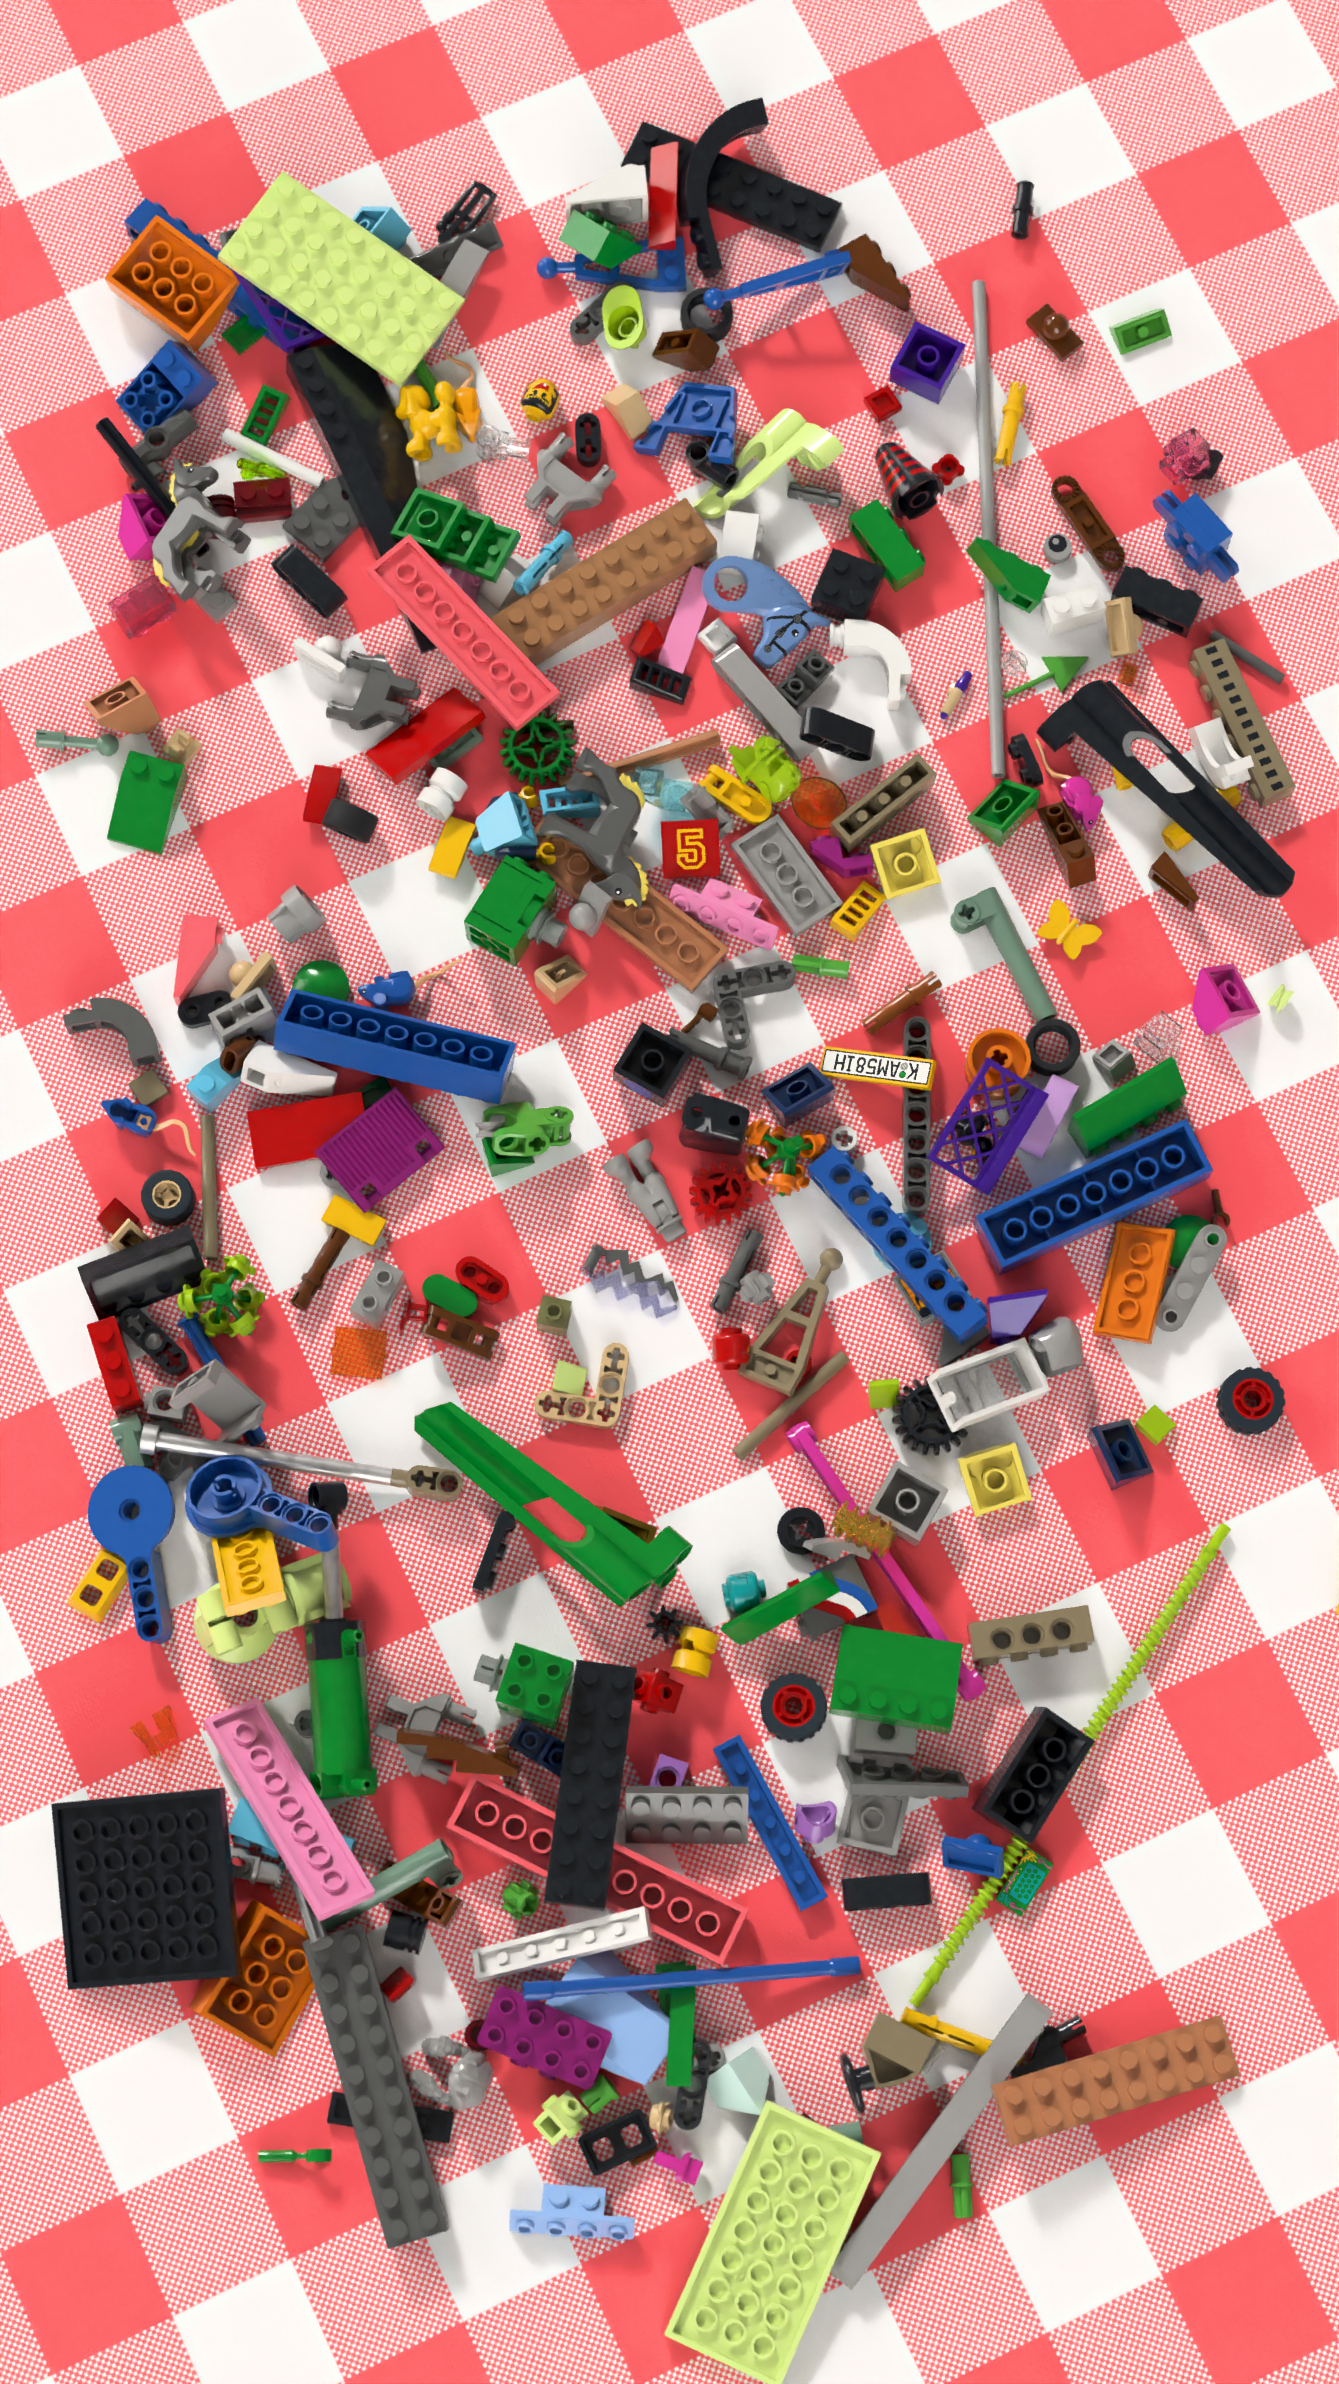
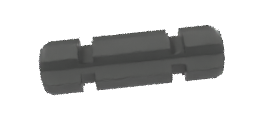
(814, 494)

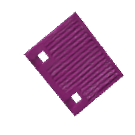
(379, 1149)

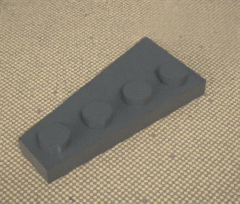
(900, 1780)

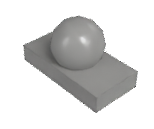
(590, 909)

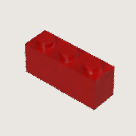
(115, 1365)

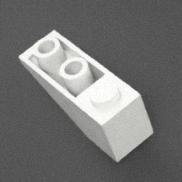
(285, 1073)

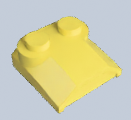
(905, 863)
(994, 1478)

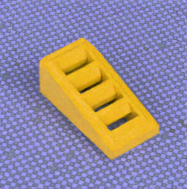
(847, 929)

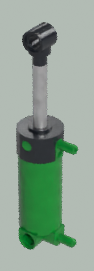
(337, 1677)

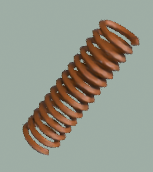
(644, 2156)

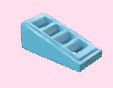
(579, 810)

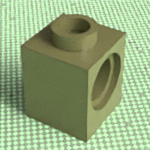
(554, 1315)

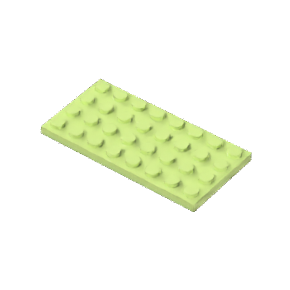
(341, 279)
(772, 2244)

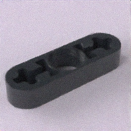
(144, 1321)
(697, 2108)

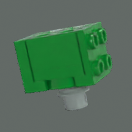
(515, 911)
(528, 1683)

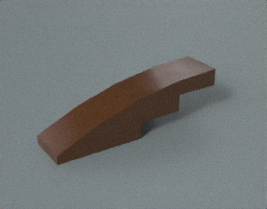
(468, 1756)

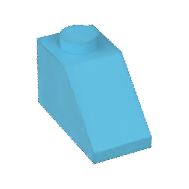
(212, 1085)

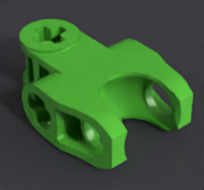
(530, 1128)

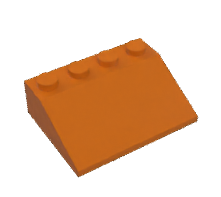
(173, 283)
(272, 1986)

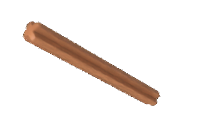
(659, 755)

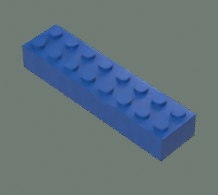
(394, 1046)
(1092, 1197)

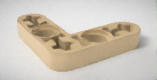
(592, 1405)

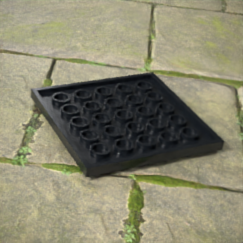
(146, 1889)

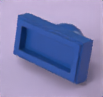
(973, 1855)

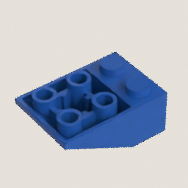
(166, 385)

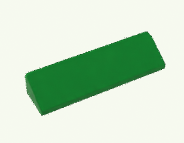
(781, 1607)

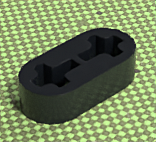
(582, 440)

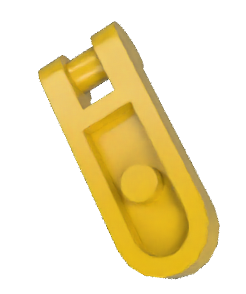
(737, 796)

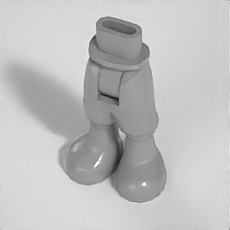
(653, 1196)

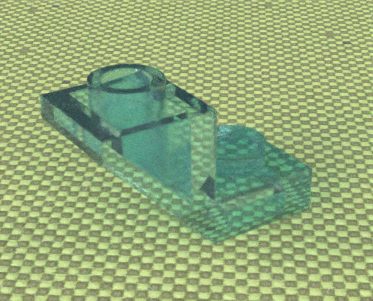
(661, 791)

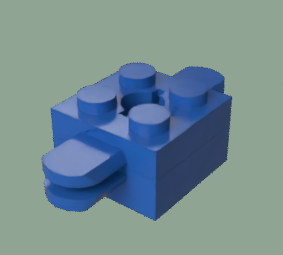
(1197, 535)

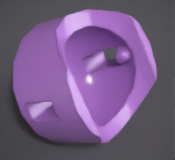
(815, 1821)

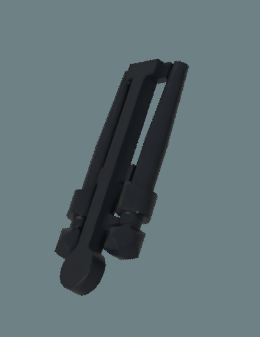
(449, 216)

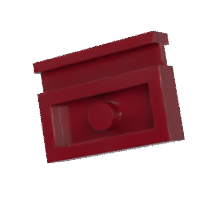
(263, 500)

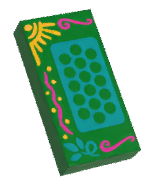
(1024, 1882)

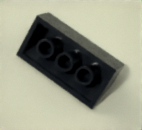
(1033, 1774)

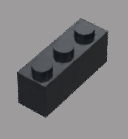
(1158, 600)

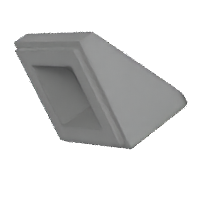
(1114, 1060)

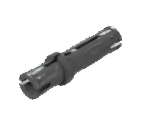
(739, 1265)

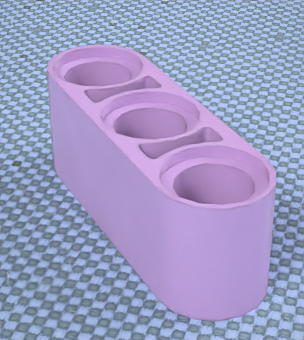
(1049, 1117)

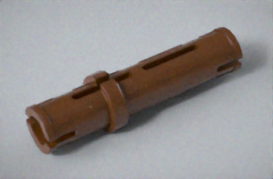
(313, 1279)

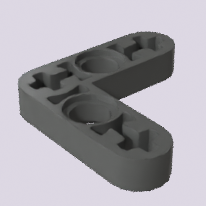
(735, 995)

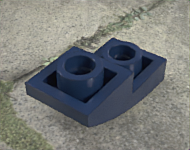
(538, 1746)

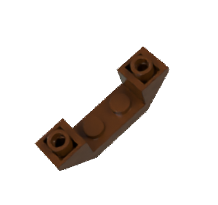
(429, 1901)

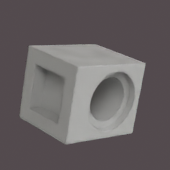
(152, 1403)

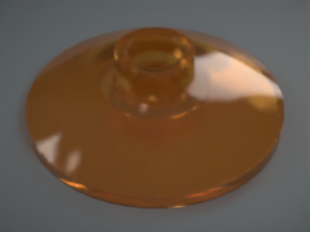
(822, 793)

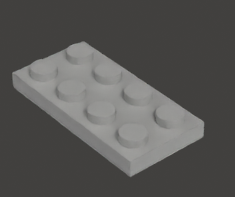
(786, 875)

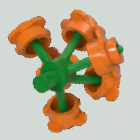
(781, 1147)

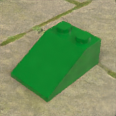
(146, 802)

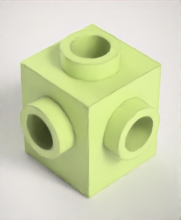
(560, 2118)

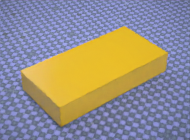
(350, 1218)

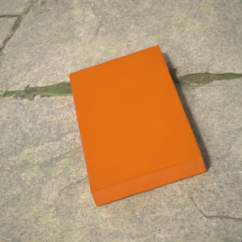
(1134, 1282)

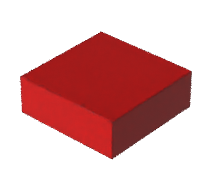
(882, 404)

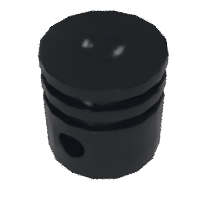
(405, 1932)

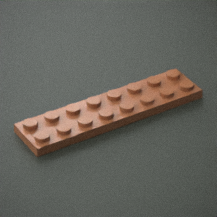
(655, 930)
(1114, 2080)

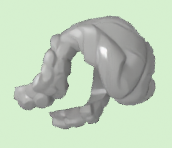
(467, 2079)

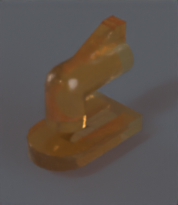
(163, 1719)

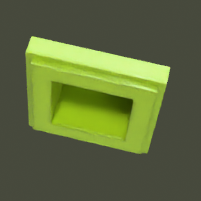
(883, 1393)
(1155, 1425)

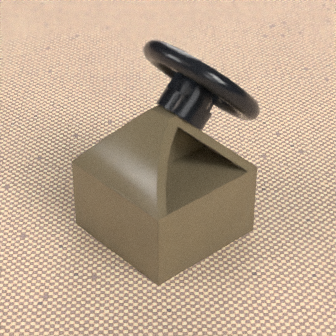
(891, 2055)

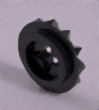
(797, 1517)

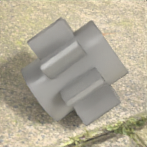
(756, 1287)

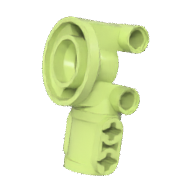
(239, 1644)

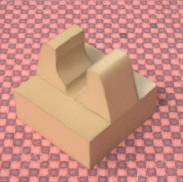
(182, 747)

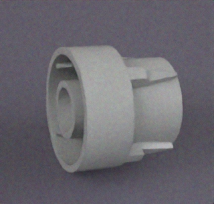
(296, 915)

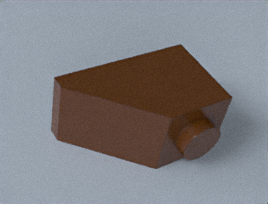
(687, 350)

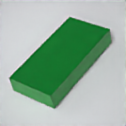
(242, 335)

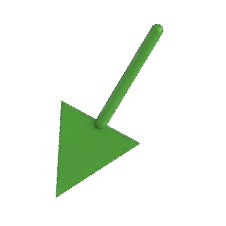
(1060, 668)

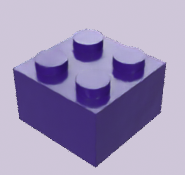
(927, 362)

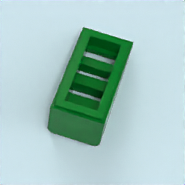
(260, 402)

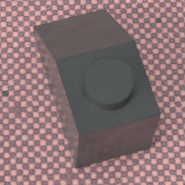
(951, 1350)

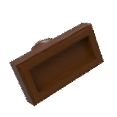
(1054, 332)

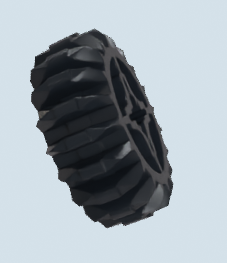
(923, 1405)

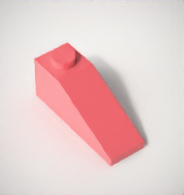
(196, 952)

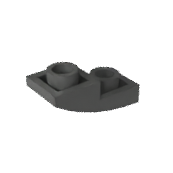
(805, 679)

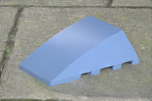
(632, 2017)

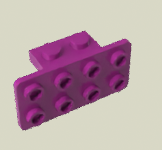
(544, 2038)

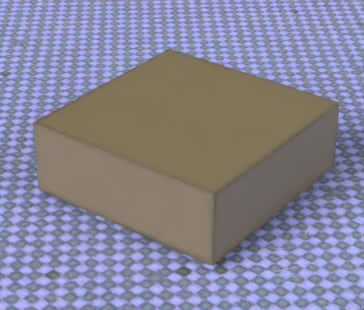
(148, 1088)

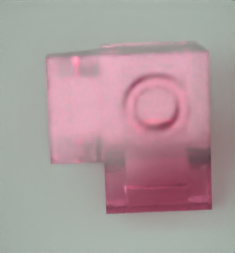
(1185, 456)

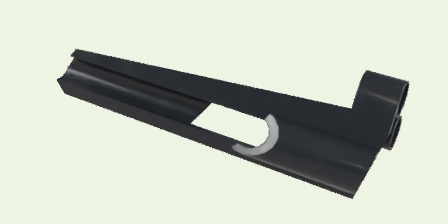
(1110, 725)

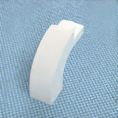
(877, 643)
(1218, 756)

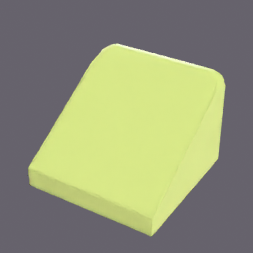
(569, 1378)

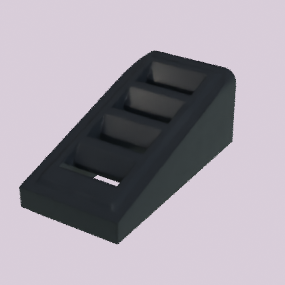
(656, 690)

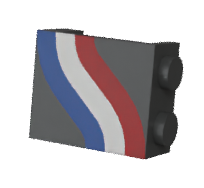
(847, 1605)

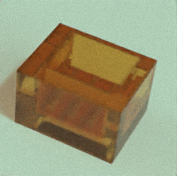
(1127, 674)

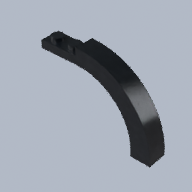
(692, 207)

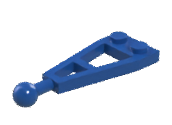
(829, 266)
(670, 270)

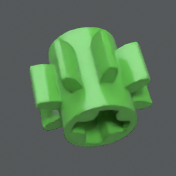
(520, 1899)

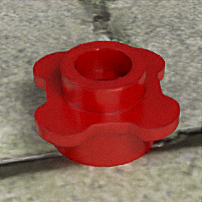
(951, 462)

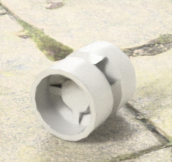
(443, 791)

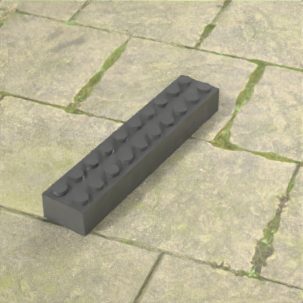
(376, 2088)

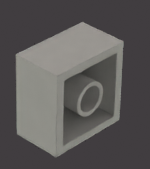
(908, 1502)

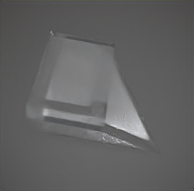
(1160, 1038)

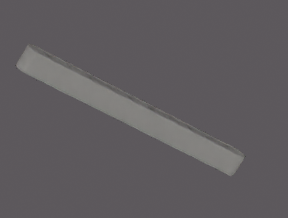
(939, 2141)

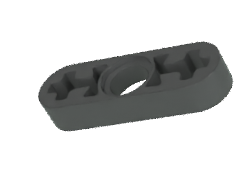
(582, 321)

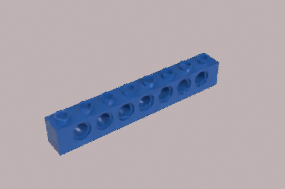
(959, 1324)

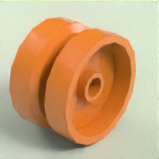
(1004, 1048)

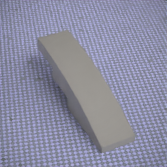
(462, 274)

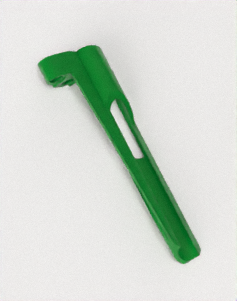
(607, 1555)

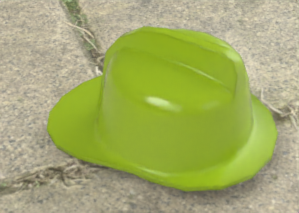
(623, 318)

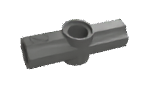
(171, 432)

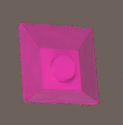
(139, 525)
(1222, 999)

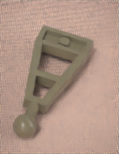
(775, 1371)

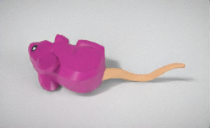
(1077, 794)

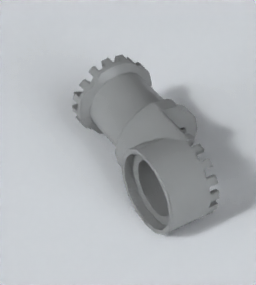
(255, 1869)

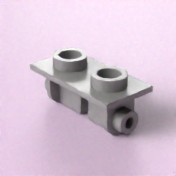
(703, 806)

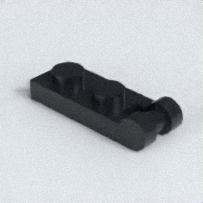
(494, 1551)

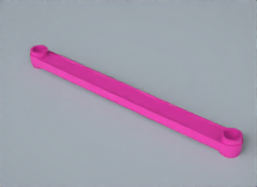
(803, 1439)

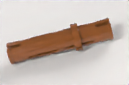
(911, 996)

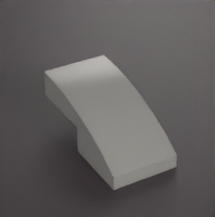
(833, 1546)

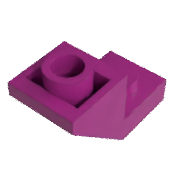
(829, 853)

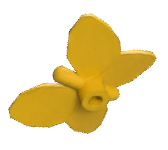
(1066, 932)

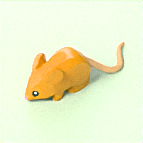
(467, 405)

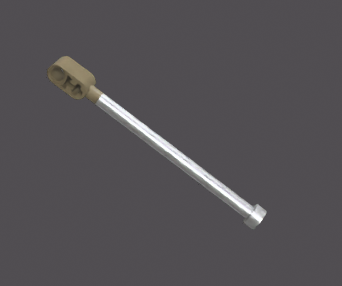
(155, 1440)

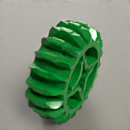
(551, 746)

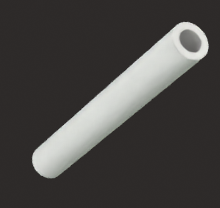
(272, 457)

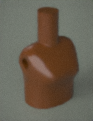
(235, 1053)

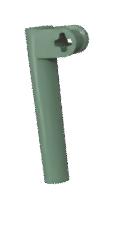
(989, 910)
(430, 1861)

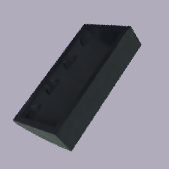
(143, 1273)

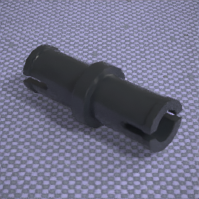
(1022, 210)

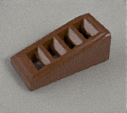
(1170, 879)

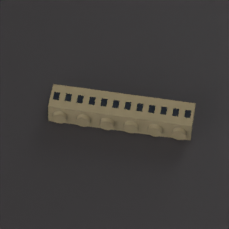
(1243, 723)

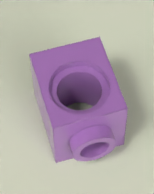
(669, 1765)

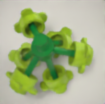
(218, 1288)

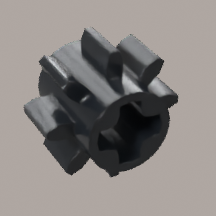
(670, 1619)

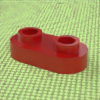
(483, 1279)

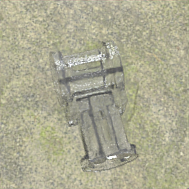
(501, 445)

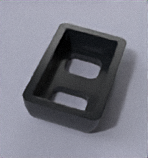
(612, 2132)

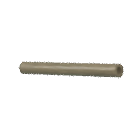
(209, 1187)
(790, 1405)

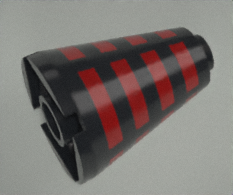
(907, 481)

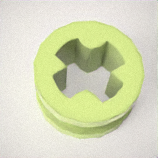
(1280, 998)

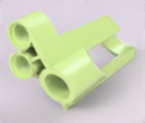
(773, 447)

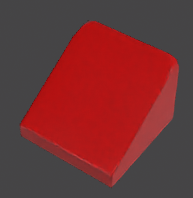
(646, 639)
(115, 1215)
(397, 1984)

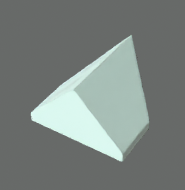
(741, 2084)

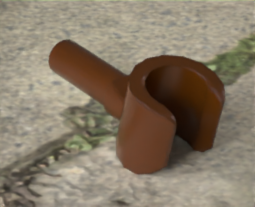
(705, 1011)
(1218, 1210)

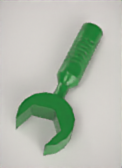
(311, 2155)

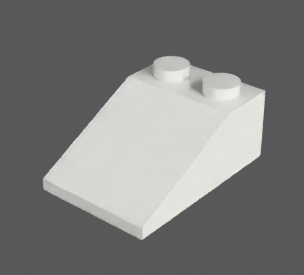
(615, 196)

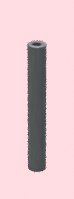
(1249, 658)

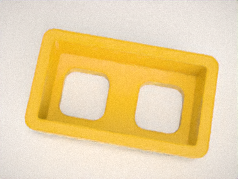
(110, 1589)

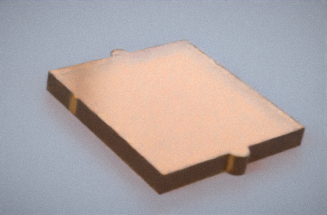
(358, 1353)

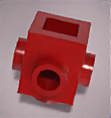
(657, 1691)

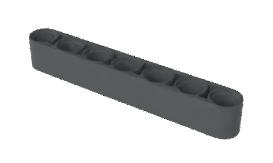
(916, 1130)

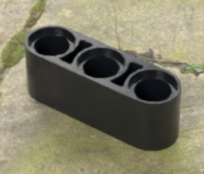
(309, 581)
(837, 734)
(886, 1891)

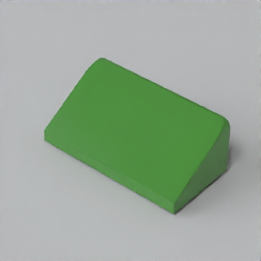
(1140, 331)

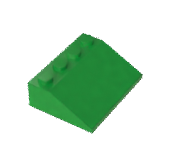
(896, 1679)

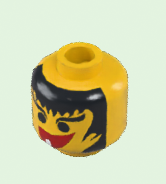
(540, 400)

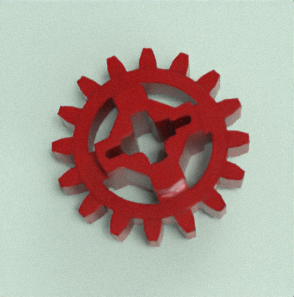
(710, 1188)

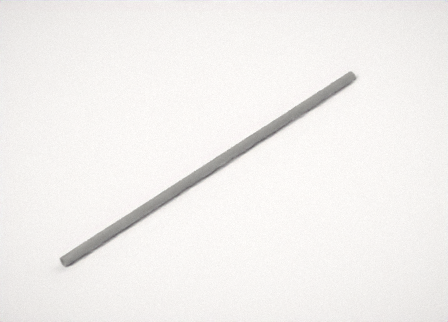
(988, 527)

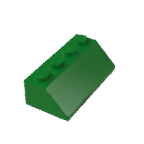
(1128, 1108)

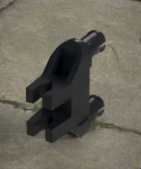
(1049, 2047)

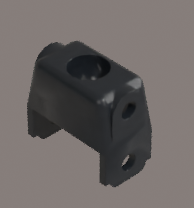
(717, 1128)

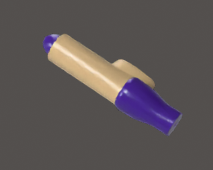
(955, 693)

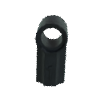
(719, 474)

